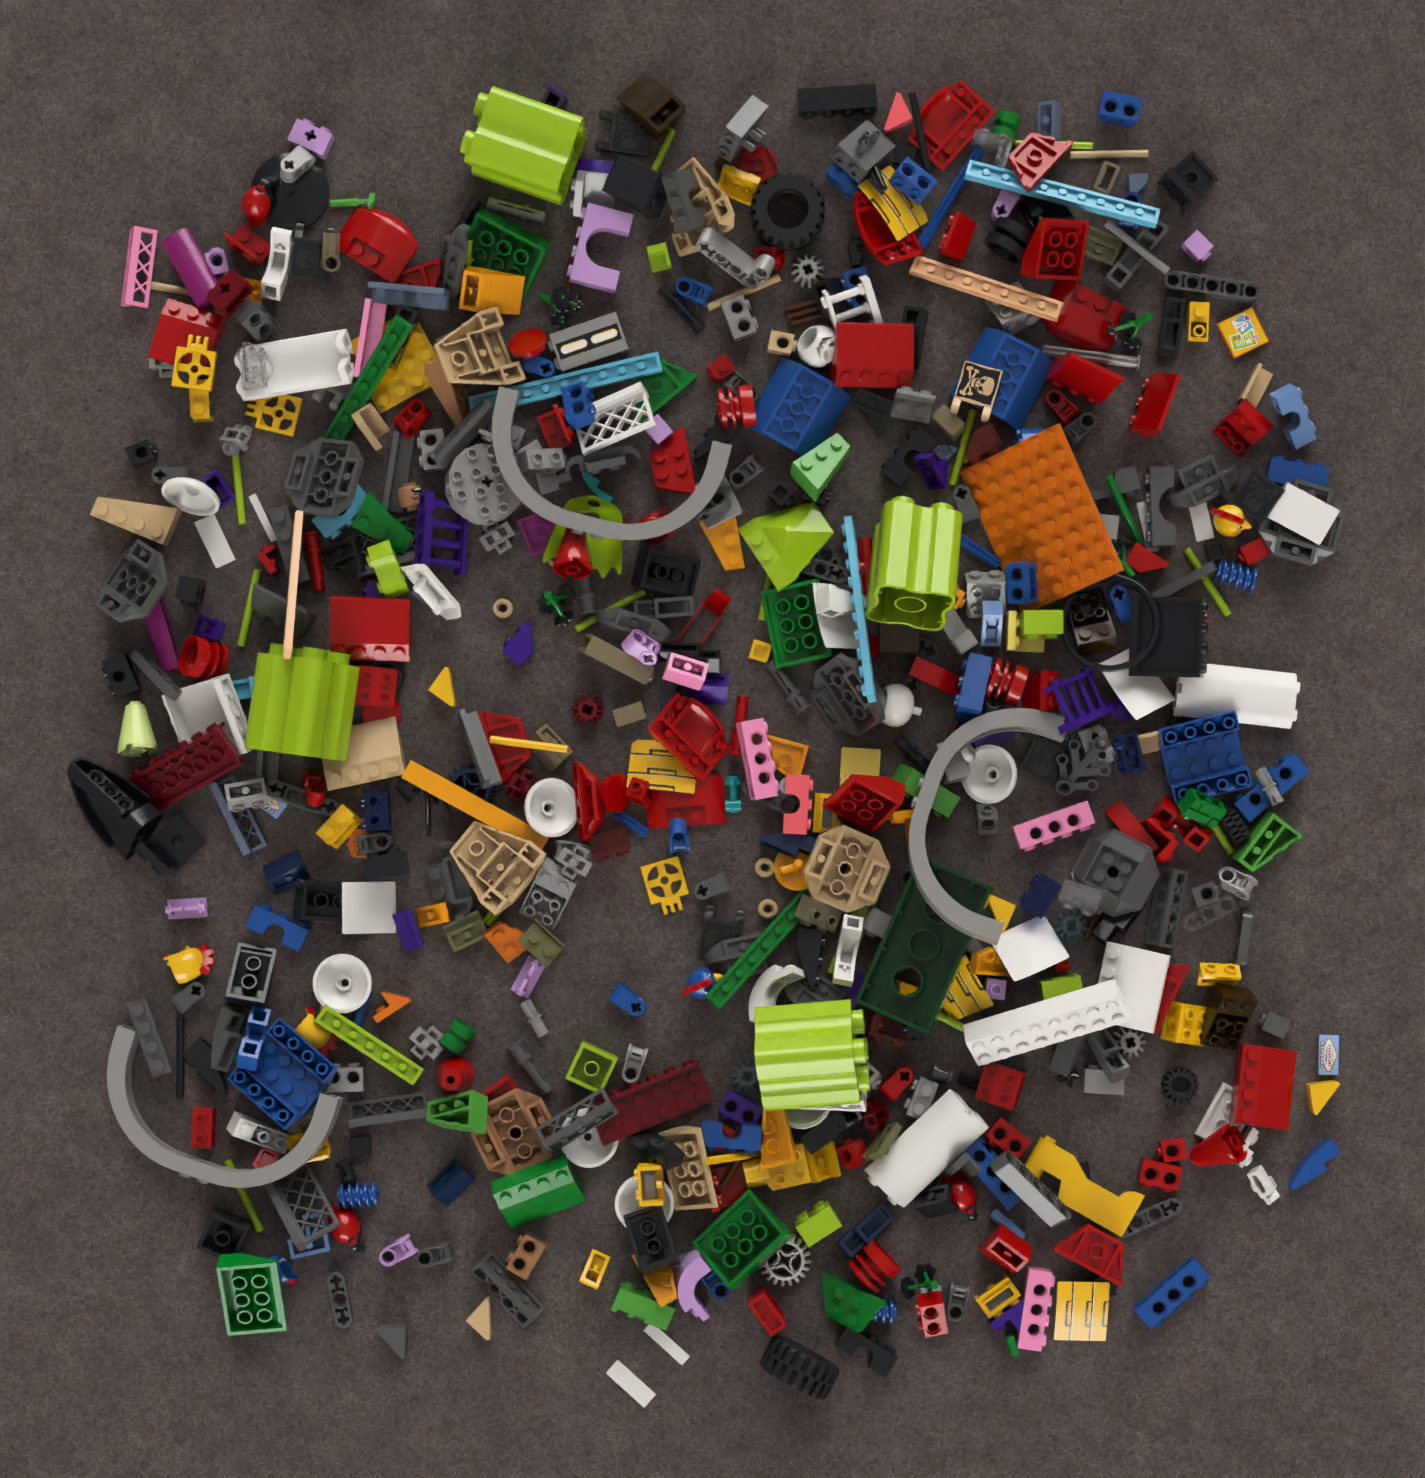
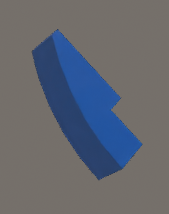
(1313, 1163)

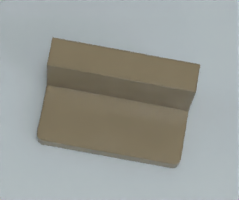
(549, 758)

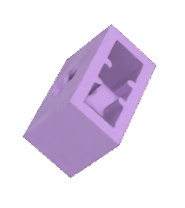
(319, 146)

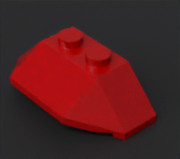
(588, 803)

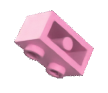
(685, 671)

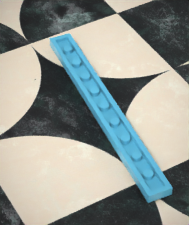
(1065, 195)
(592, 377)
(859, 618)

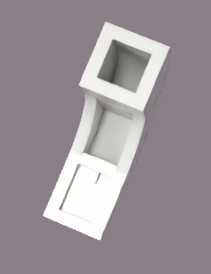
(279, 264)
(847, 950)
(770, 984)

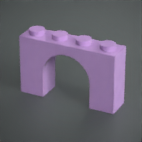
(597, 220)

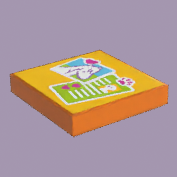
(1242, 333)

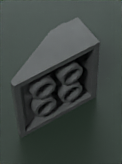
(274, 606)

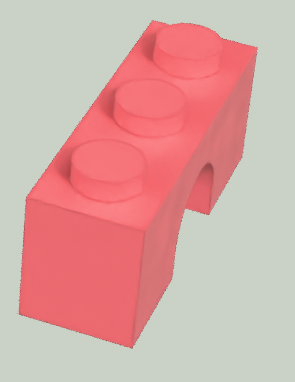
(799, 786)

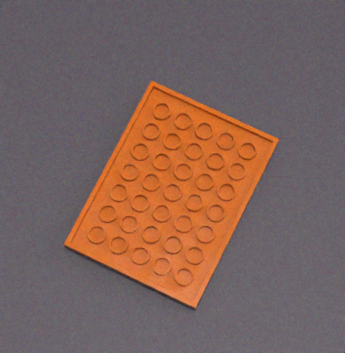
(1044, 514)

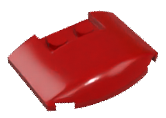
(950, 122)
(879, 237)
(378, 242)
(1084, 317)
(690, 735)
(701, 808)

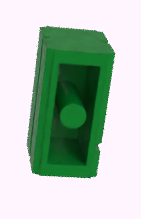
(1201, 808)

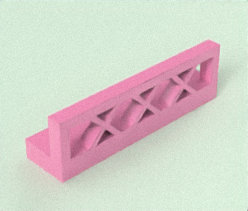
(131, 267)
(370, 333)

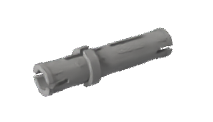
(524, 212)

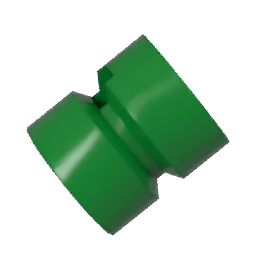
(1006, 123)
(457, 1036)

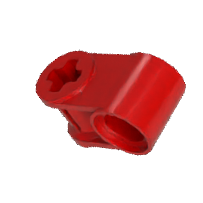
(1061, 407)
(412, 418)
(314, 787)
(893, 1085)

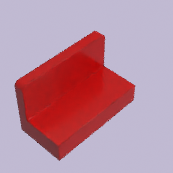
(500, 1087)

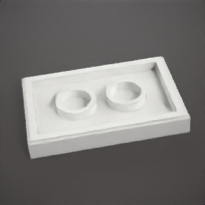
(1304, 514)
(1217, 1113)

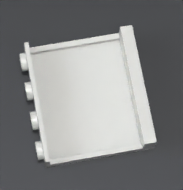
(205, 704)

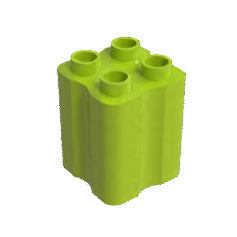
(524, 144)
(914, 564)
(302, 703)
(810, 1054)

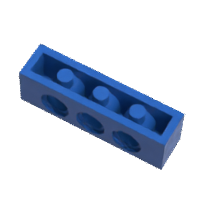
(1296, 771)
(1006, 1197)
(1144, 1307)

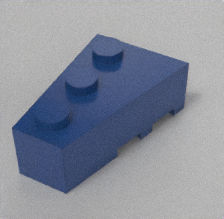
(972, 687)

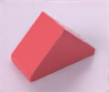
(898, 115)

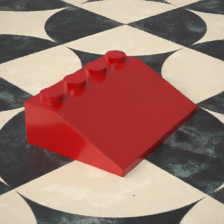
(873, 355)
(371, 628)
(1262, 1086)

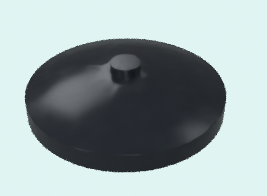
(298, 201)

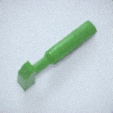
(371, 202)

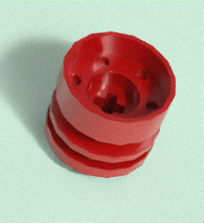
(736, 407)
(202, 658)
(1006, 682)
(874, 1266)

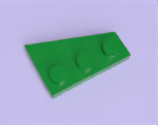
(379, 524)

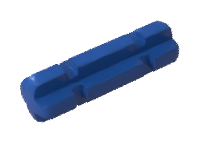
(631, 823)

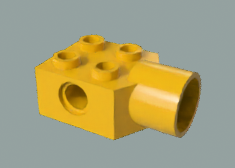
(780, 1176)

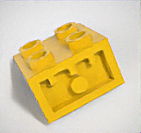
(1183, 1023)

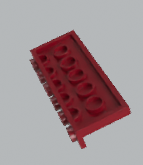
(187, 766)
(654, 1101)

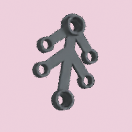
(1081, 768)

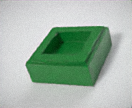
(1012, 1347)

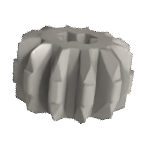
(799, 271)
(1135, 1039)

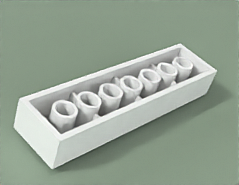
(1046, 1022)

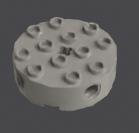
(472, 498)

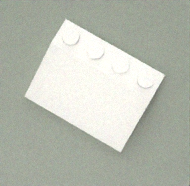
(1140, 980)

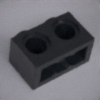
(190, 591)

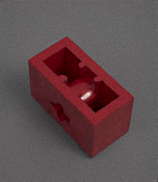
(229, 293)

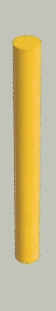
(529, 744)
(731, 1157)

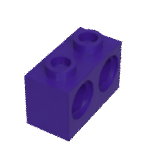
(743, 1104)

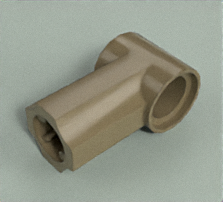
(331, 249)

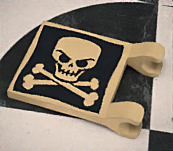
(977, 386)

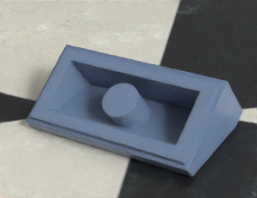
(1049, 118)

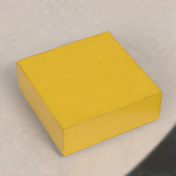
(760, 651)

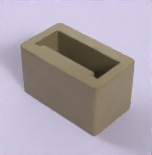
(1106, 178)
(948, 422)
(629, 714)

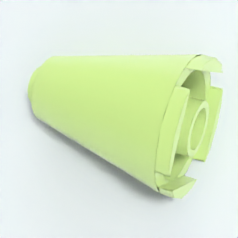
(136, 732)

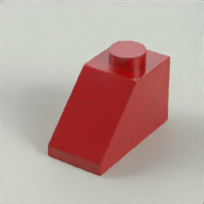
(1143, 560)

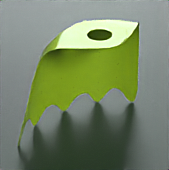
(604, 552)

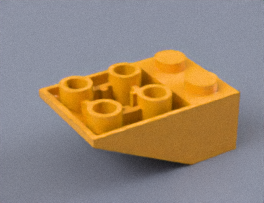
(491, 288)

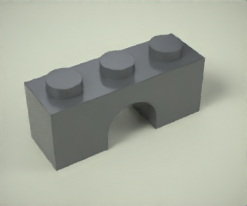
(686, 216)

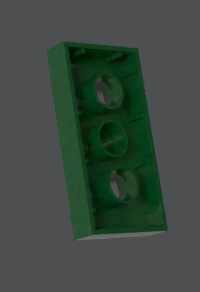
(924, 945)

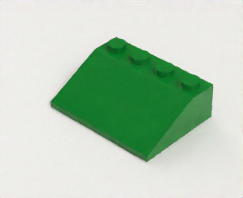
(506, 247)
(794, 625)
(537, 1191)
(742, 1240)
(250, 1294)

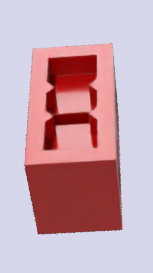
(203, 1127)
(1010, 1134)
(1160, 1170)
(932, 1314)

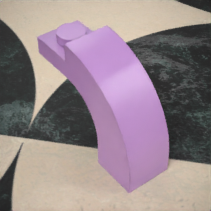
(687, 1275)

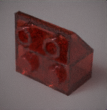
(981, 443)

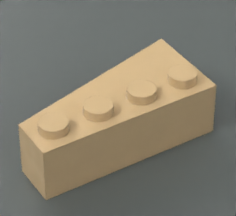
(143, 519)

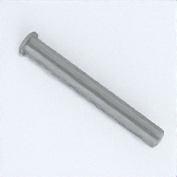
(1093, 356)

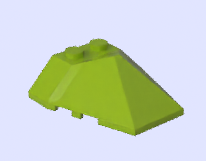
(787, 541)

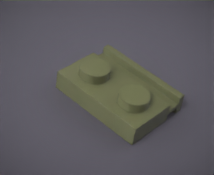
(1102, 246)
(465, 931)
(541, 943)
(880, 1145)

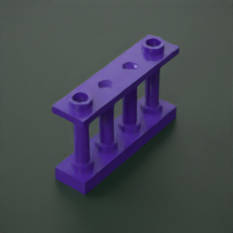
(424, 537)
(1091, 712)

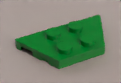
(663, 386)
(849, 1303)

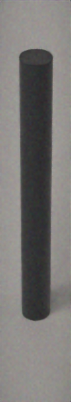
(919, 131)
(179, 1058)

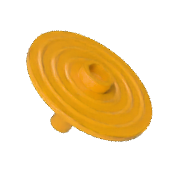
(790, 871)

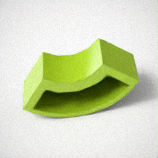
(387, 568)

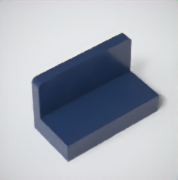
(284, 871)
(450, 1182)

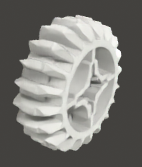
(792, 1254)

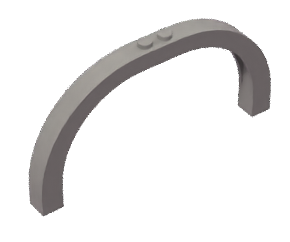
(504, 452)
(1003, 720)
(127, 1114)

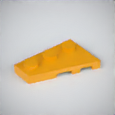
(987, 963)

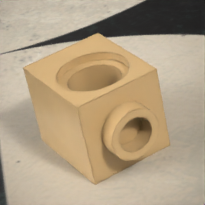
(775, 336)

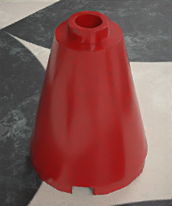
(573, 556)
(460, 1069)
(1220, 1148)

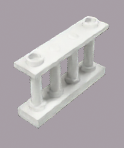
(870, 306)

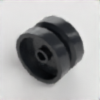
(1008, 239)

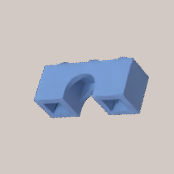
(1301, 429)

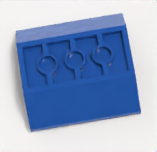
(1022, 374)
(798, 407)
(1203, 756)
(286, 1077)

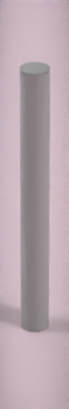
(1137, 247)

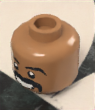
(409, 496)

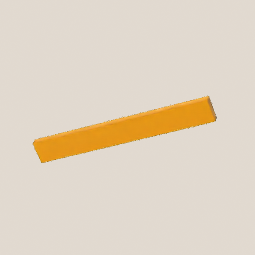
(470, 803)

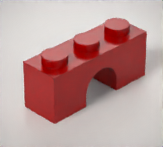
(1169, 815)

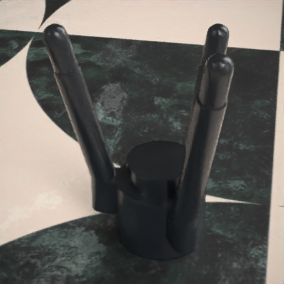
(431, 800)

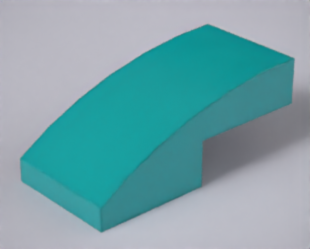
(593, 483)

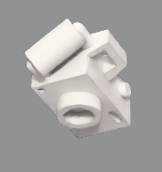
(1263, 1184)

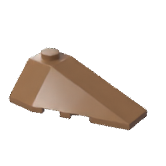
(451, 395)

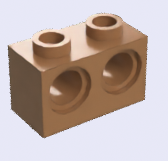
(529, 1257)

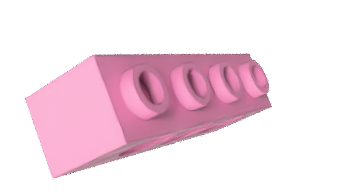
(752, 768)
(1080, 810)
(1034, 1277)

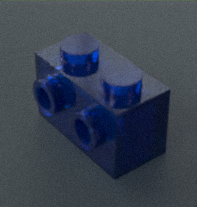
(1129, 753)
(377, 812)
(1039, 895)

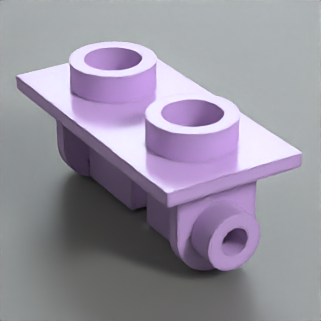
(186, 908)
(528, 977)

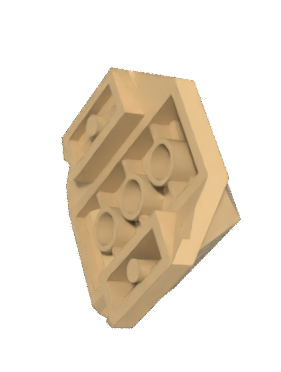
(864, 873)

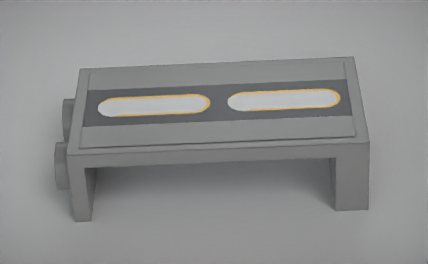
(587, 342)

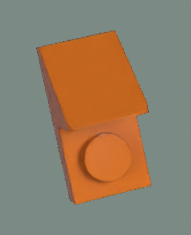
(394, 1001)

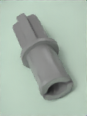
(1269, 786)
(534, 1018)

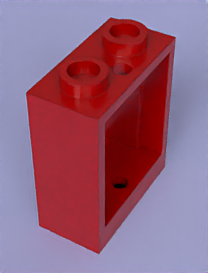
(764, 1305)

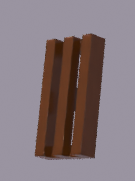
(797, 306)

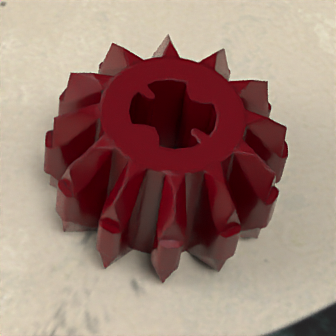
(591, 704)

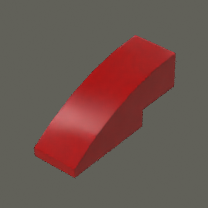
(934, 676)
(1128, 824)

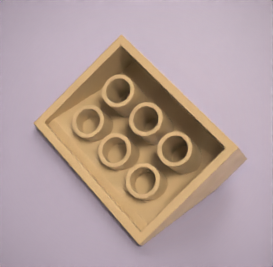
(372, 755)
(692, 1180)

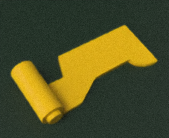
(1079, 1192)

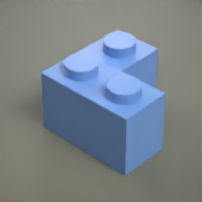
(319, 1245)

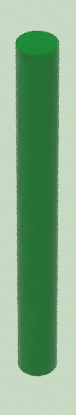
(1123, 509)

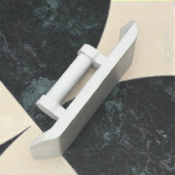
(432, 591)

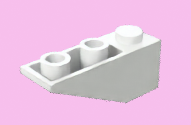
(834, 602)
(257, 1132)

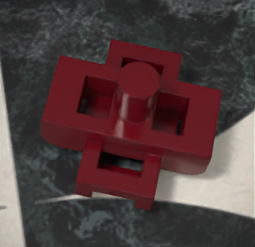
(524, 785)
(873, 1119)

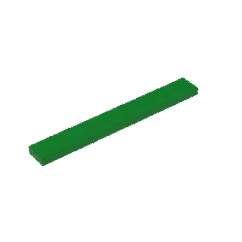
(369, 378)
(755, 954)

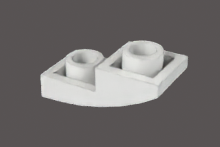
(1250, 1138)

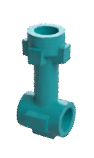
(733, 805)

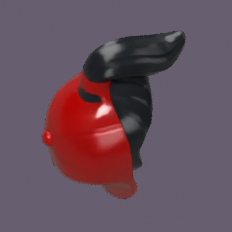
(258, 200)
(962, 1194)
(350, 1228)

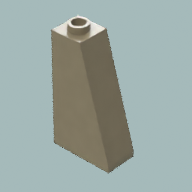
(615, 658)

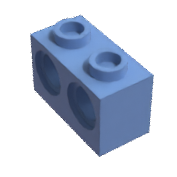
(991, 623)

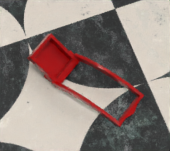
(714, 603)

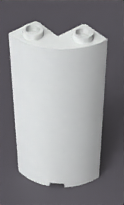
(303, 364)
(1255, 694)
(926, 1148)

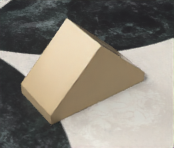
(481, 1319)

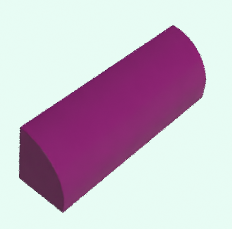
(190, 265)
(162, 638)

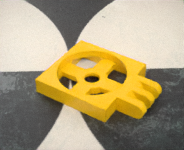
(197, 349)
(260, 409)
(670, 898)

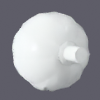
(816, 346)
(899, 705)

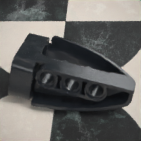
(112, 806)

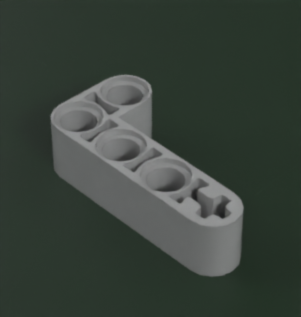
(734, 260)
(958, 634)

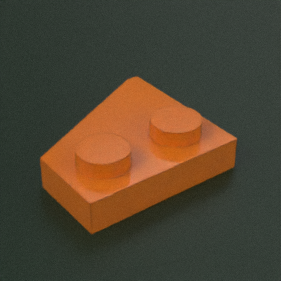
(505, 940)

